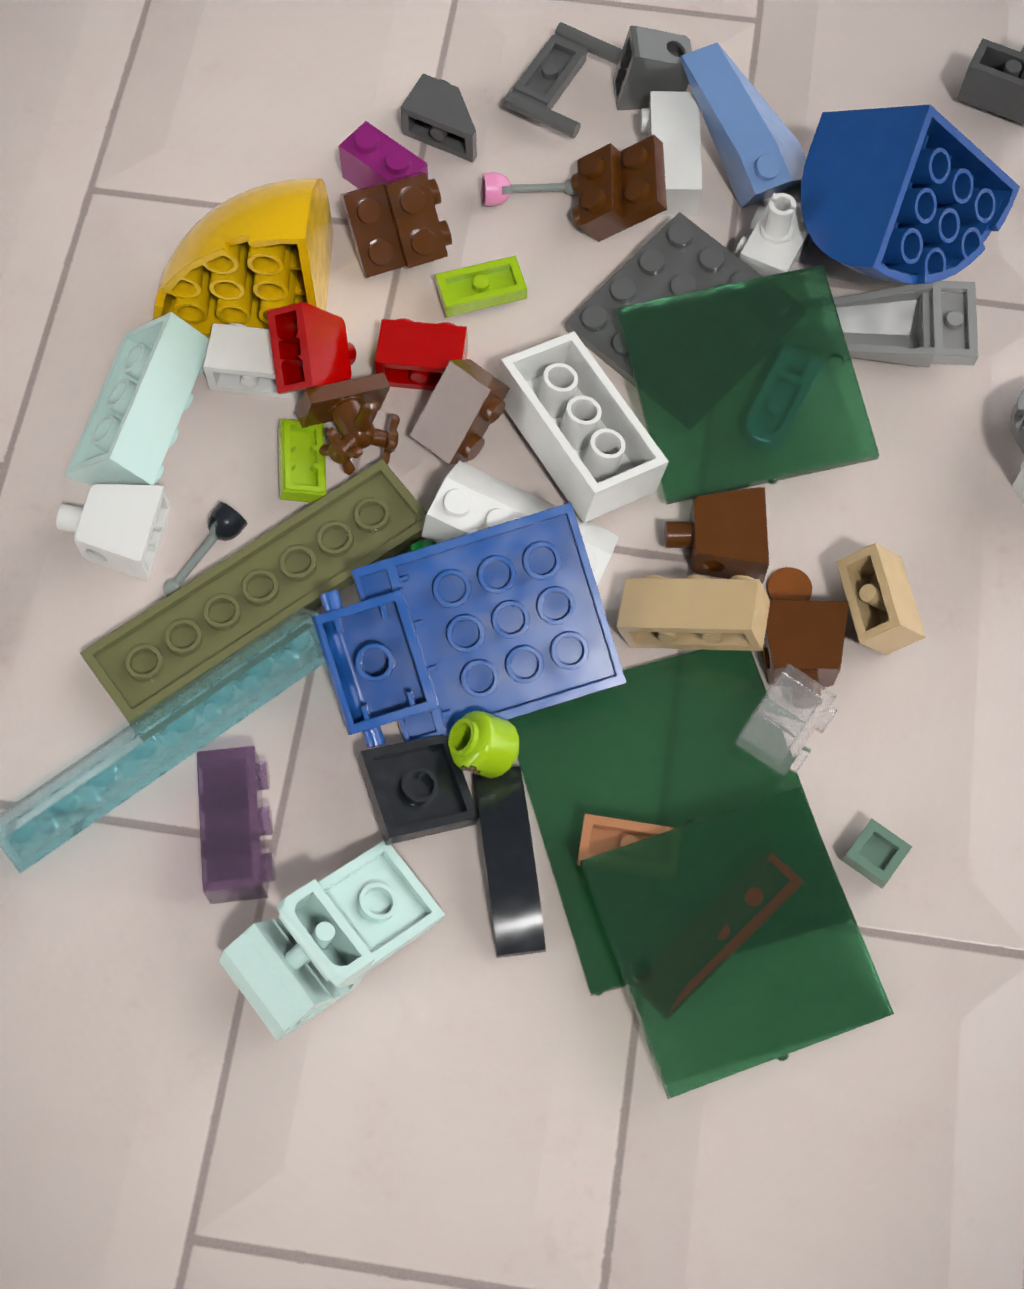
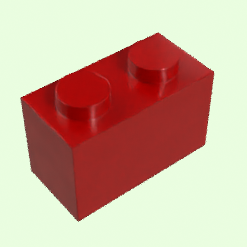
(418, 352)

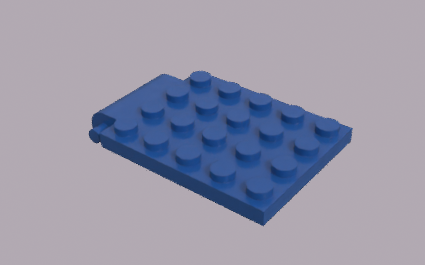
(468, 627)

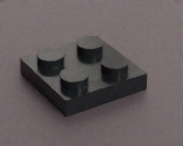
(416, 789)

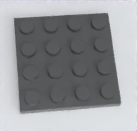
(671, 264)

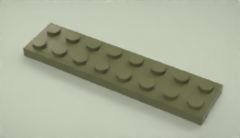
(255, 590)

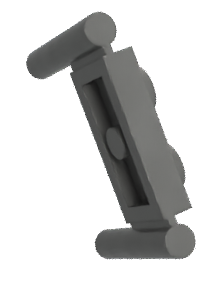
(552, 74)

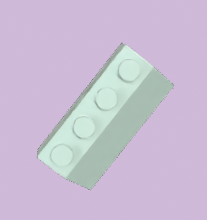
(140, 404)

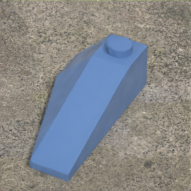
(748, 135)

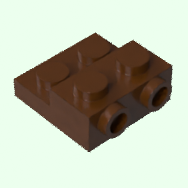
(619, 187)
(397, 223)

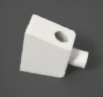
(119, 526)

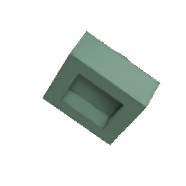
(877, 853)

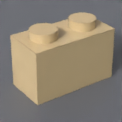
(880, 599)

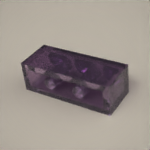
(234, 825)

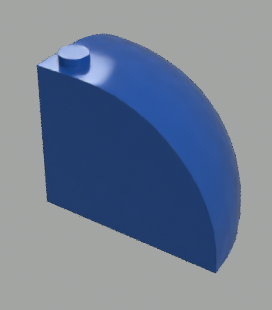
(901, 194)

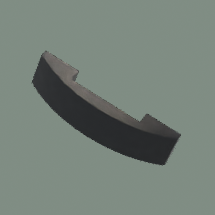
(510, 864)

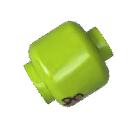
(484, 744)

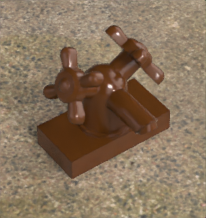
(353, 409)

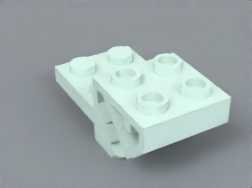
(329, 938)

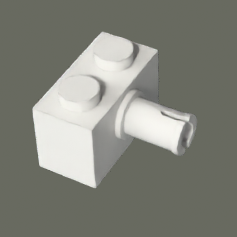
(777, 237)

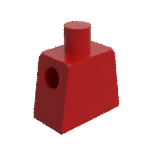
(308, 347)

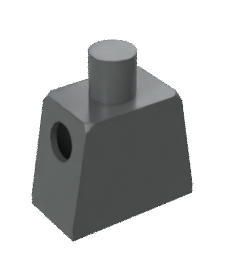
(649, 64)

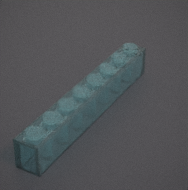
(159, 740)

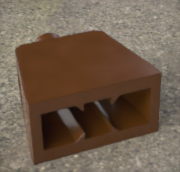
(725, 534)
(806, 637)

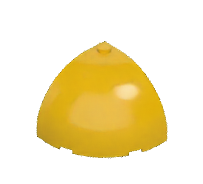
(251, 257)

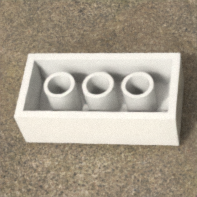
(580, 426)

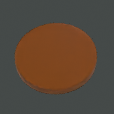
(789, 584)

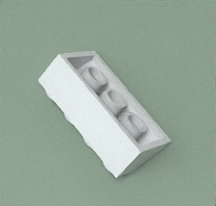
(475, 501)

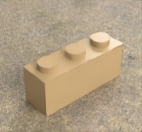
(694, 613)

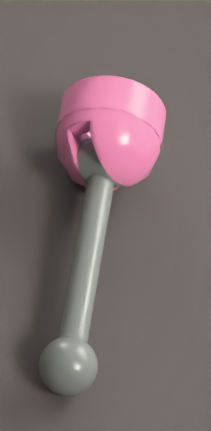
(497, 188)

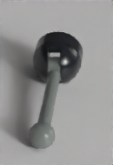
(223, 525)

